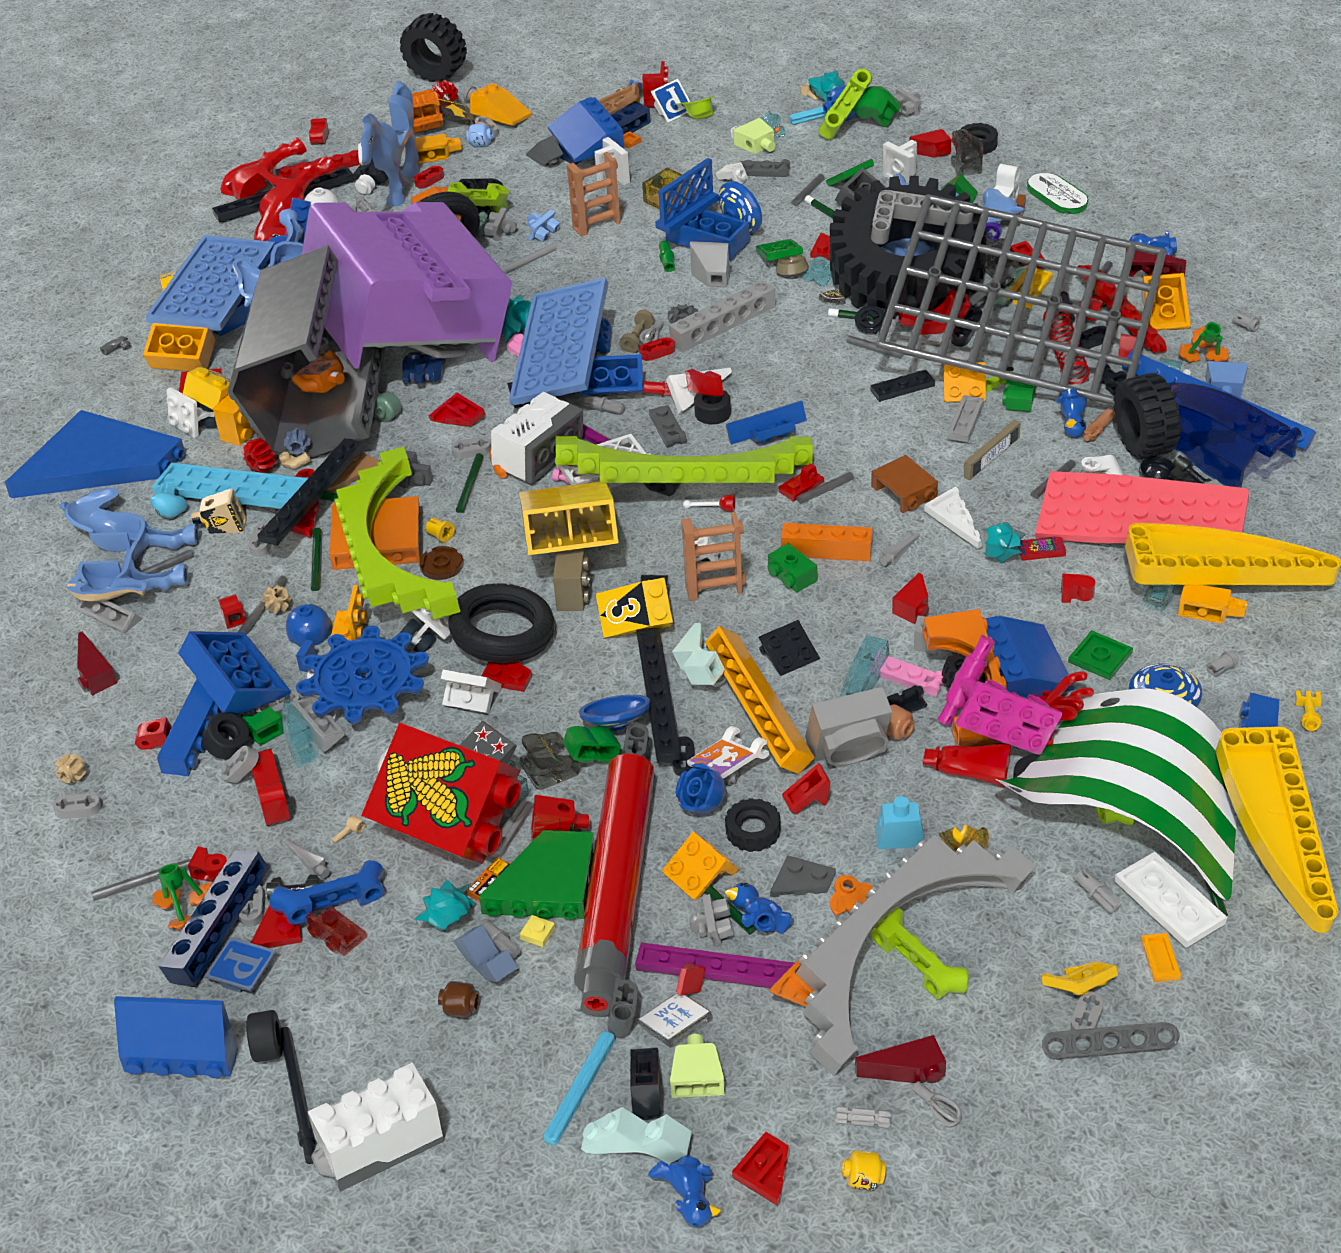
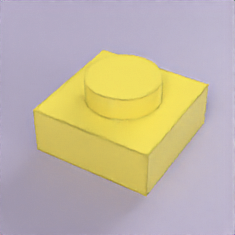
(537, 931)

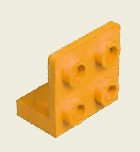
(963, 382)
(351, 622)
(697, 866)

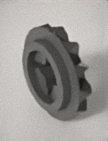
(678, 312)

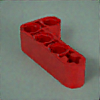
(270, 789)

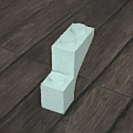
(694, 657)
(627, 1133)

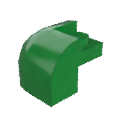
(877, 103)

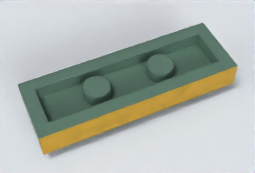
(1013, 285)

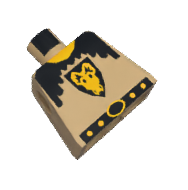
(221, 513)

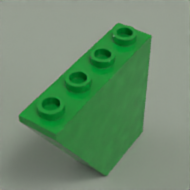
(545, 879)

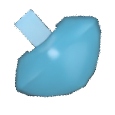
(166, 503)

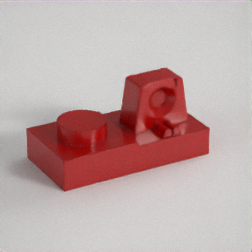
(805, 481)

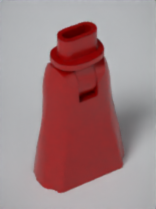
(975, 762)

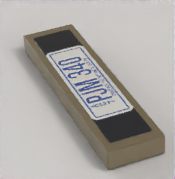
(992, 449)

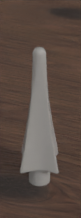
(894, 552)
(313, 863)

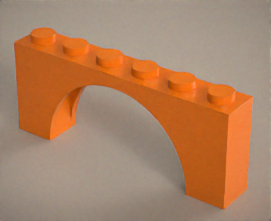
(960, 634)

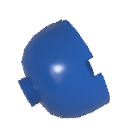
(308, 623)
(700, 789)

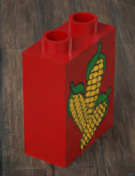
(443, 794)

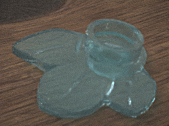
(818, 271)

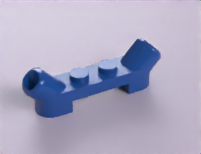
(363, 886)

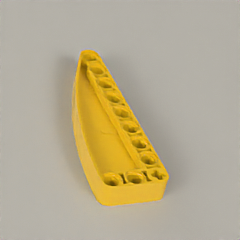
(1222, 557)
(1277, 816)

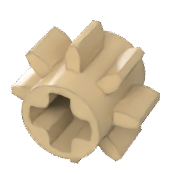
(276, 599)
(70, 768)

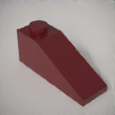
(1146, 263)
(93, 668)
(907, 1062)

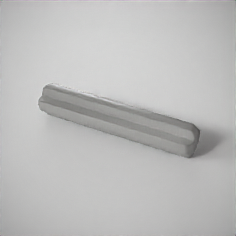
(513, 825)

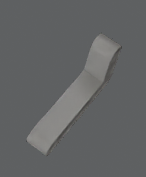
(907, 207)

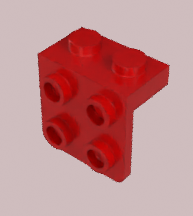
(652, 82)

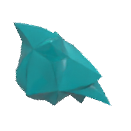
(824, 84)
(515, 316)
(1003, 541)
(445, 905)

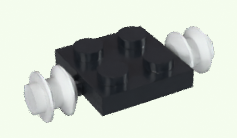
(366, 176)

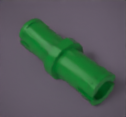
(666, 256)

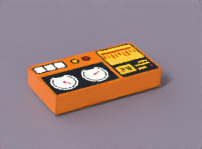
(486, 878)

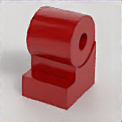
(319, 131)
(1077, 587)
(231, 606)
(152, 733)
(206, 866)

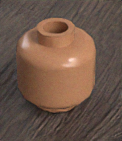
(901, 723)

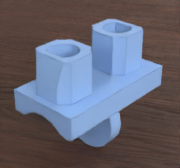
(540, 223)

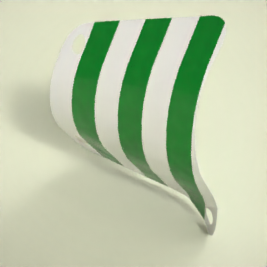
(1149, 762)

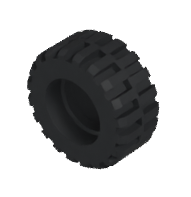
(444, 36)
(1147, 415)

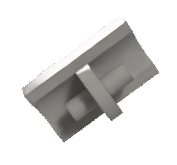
(908, 102)
(499, 224)
(709, 921)

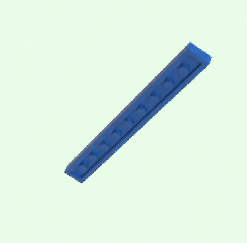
(1147, 365)

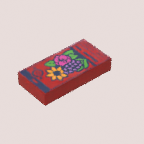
(1042, 548)

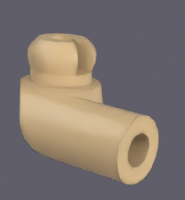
(294, 462)

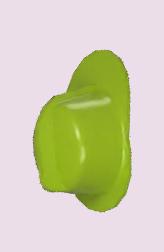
(699, 109)

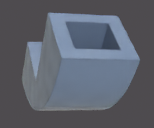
(483, 954)

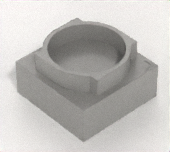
(849, 727)

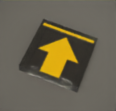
(456, 112)

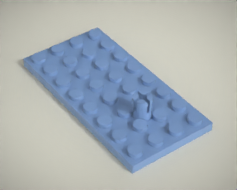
(206, 285)
(559, 341)

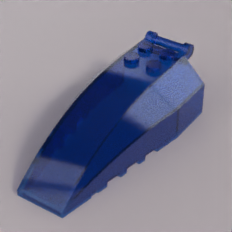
(1226, 432)

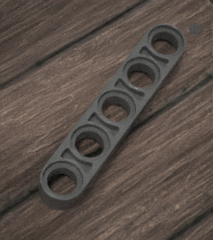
(1124, 1039)

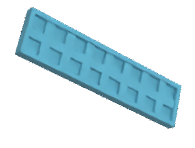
(249, 487)

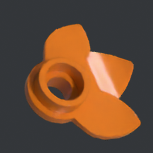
(845, 898)

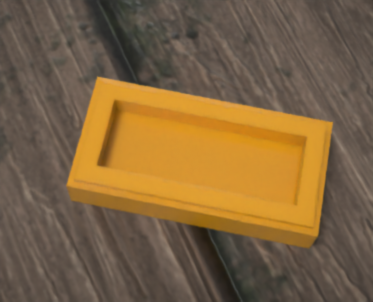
(1160, 957)

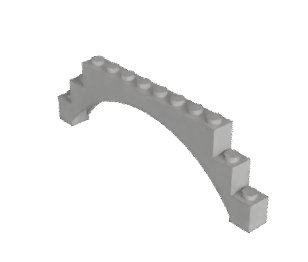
(832, 963)

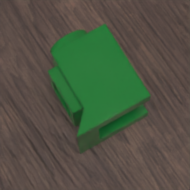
(264, 726)

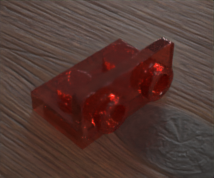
(335, 930)

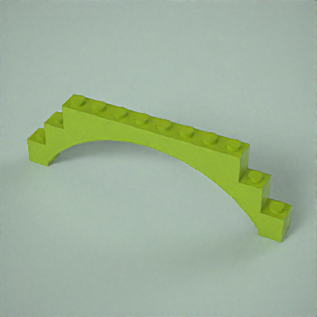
(631, 467)
(378, 577)

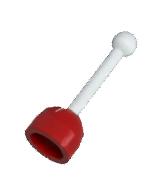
(726, 503)

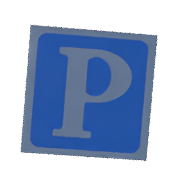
(240, 965)

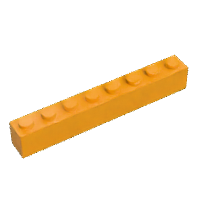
(760, 701)

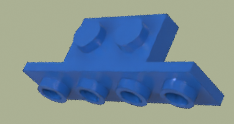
(767, 424)

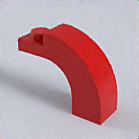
(935, 327)

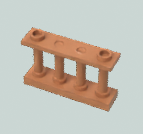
(578, 191)
(692, 551)

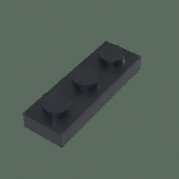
(902, 385)

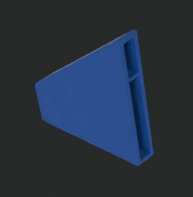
(93, 454)

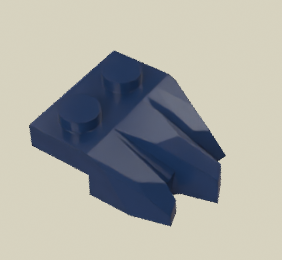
(422, 368)

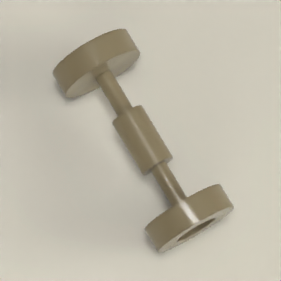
(630, 341)

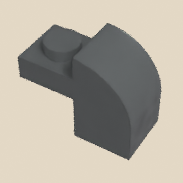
(420, 472)

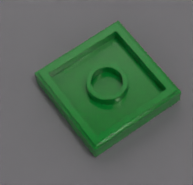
(850, 172)
(779, 249)
(1100, 655)

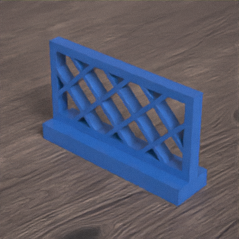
(690, 205)

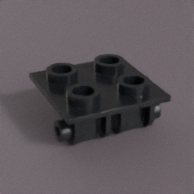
(788, 648)

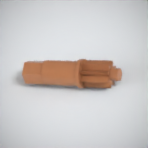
(1096, 427)

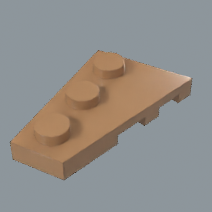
(620, 98)
(350, 474)

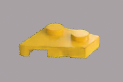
(1081, 978)

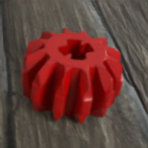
(446, 90)
(259, 455)

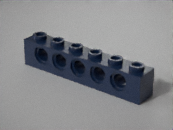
(629, 118)
(213, 918)

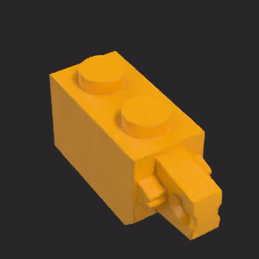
(436, 147)
(1210, 603)

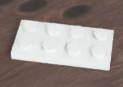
(1170, 899)

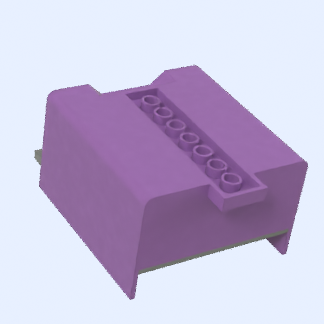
(408, 279)

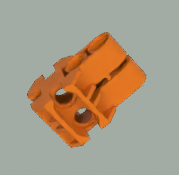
(426, 110)

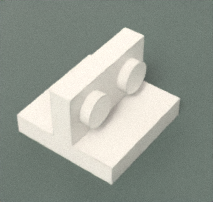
(621, 157)
(900, 159)
(469, 691)

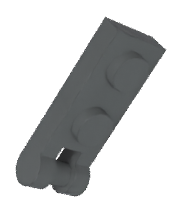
(767, 168)
(667, 426)

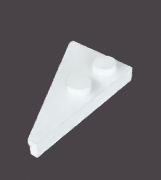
(679, 389)
(952, 513)

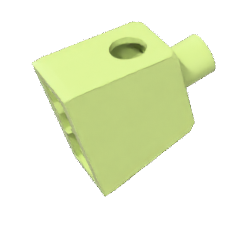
(754, 136)
(696, 1069)

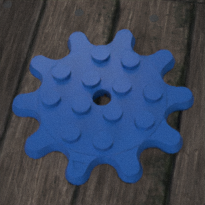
(338, 672)

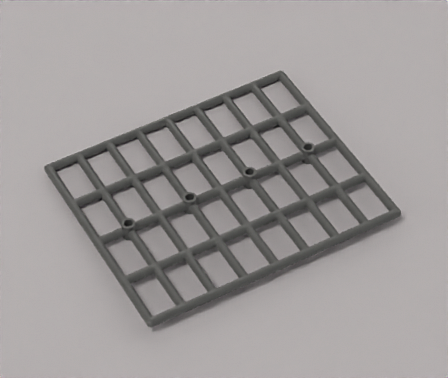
(993, 290)

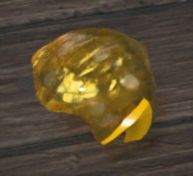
(956, 838)

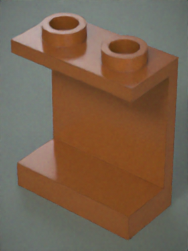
(906, 481)

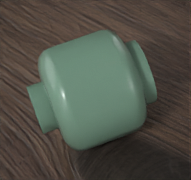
(387, 407)

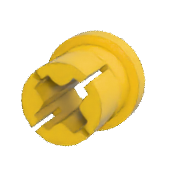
(440, 529)

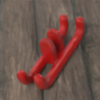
(1072, 703)

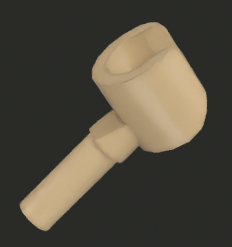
(806, 91)
(353, 824)

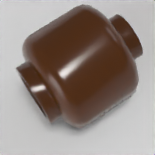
(459, 999)

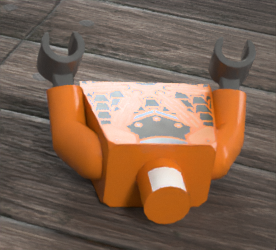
(319, 374)

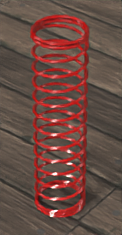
(1079, 362)

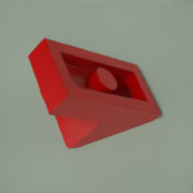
(810, 787)

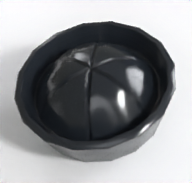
(1156, 468)

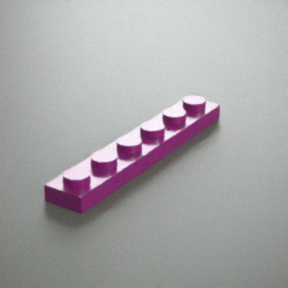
(718, 965)

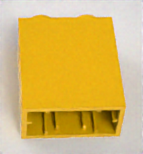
(568, 517)

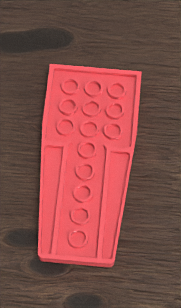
(1105, 505)

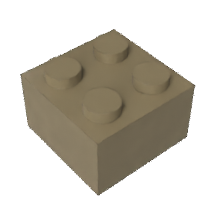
(571, 580)

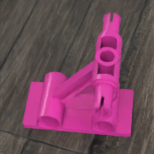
(994, 710)

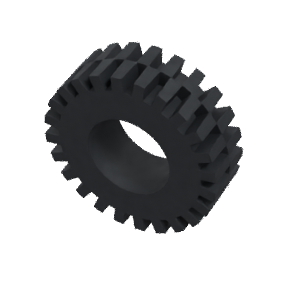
(871, 273)

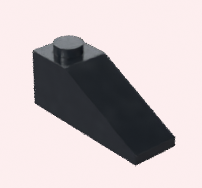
(645, 1082)

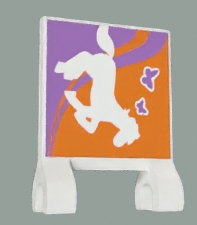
(728, 753)

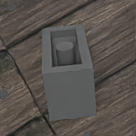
(546, 152)

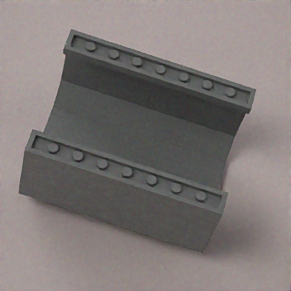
(289, 316)

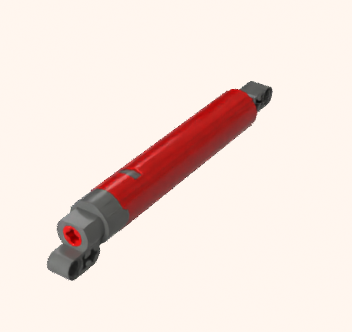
(614, 887)

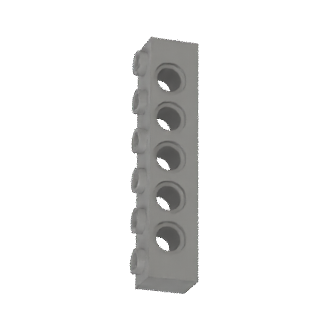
(722, 316)

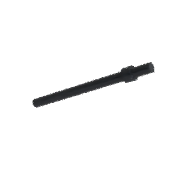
(305, 1135)

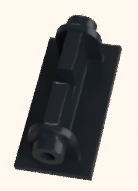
(910, 699)

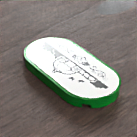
(1057, 193)

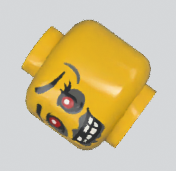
(864, 1170)

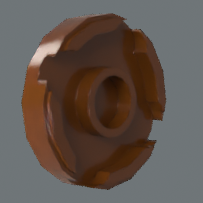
(448, 563)

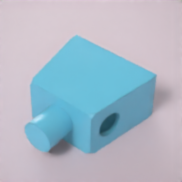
(899, 825)

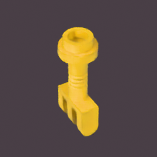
(1310, 720)

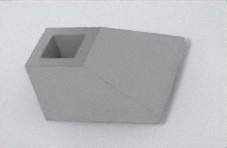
(710, 263)

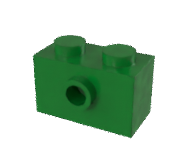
(792, 568)

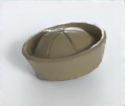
(792, 265)

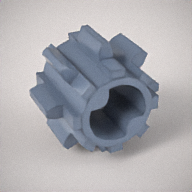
(297, 441)

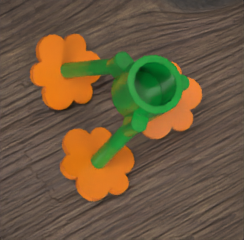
(1205, 338)
(171, 880)

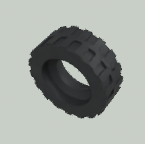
(986, 132)
(752, 840)

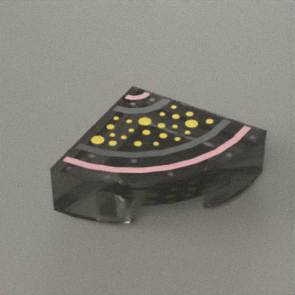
(832, 296)

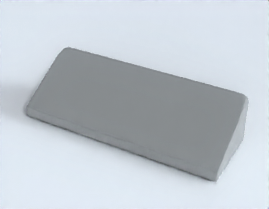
(109, 614)
(323, 729)

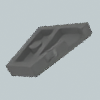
(802, 877)

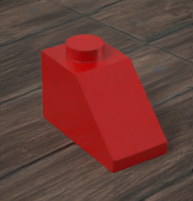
(933, 143)
(911, 600)

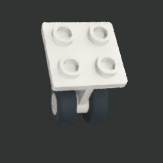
(185, 414)
(422, 642)

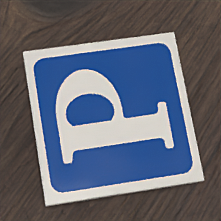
(667, 96)

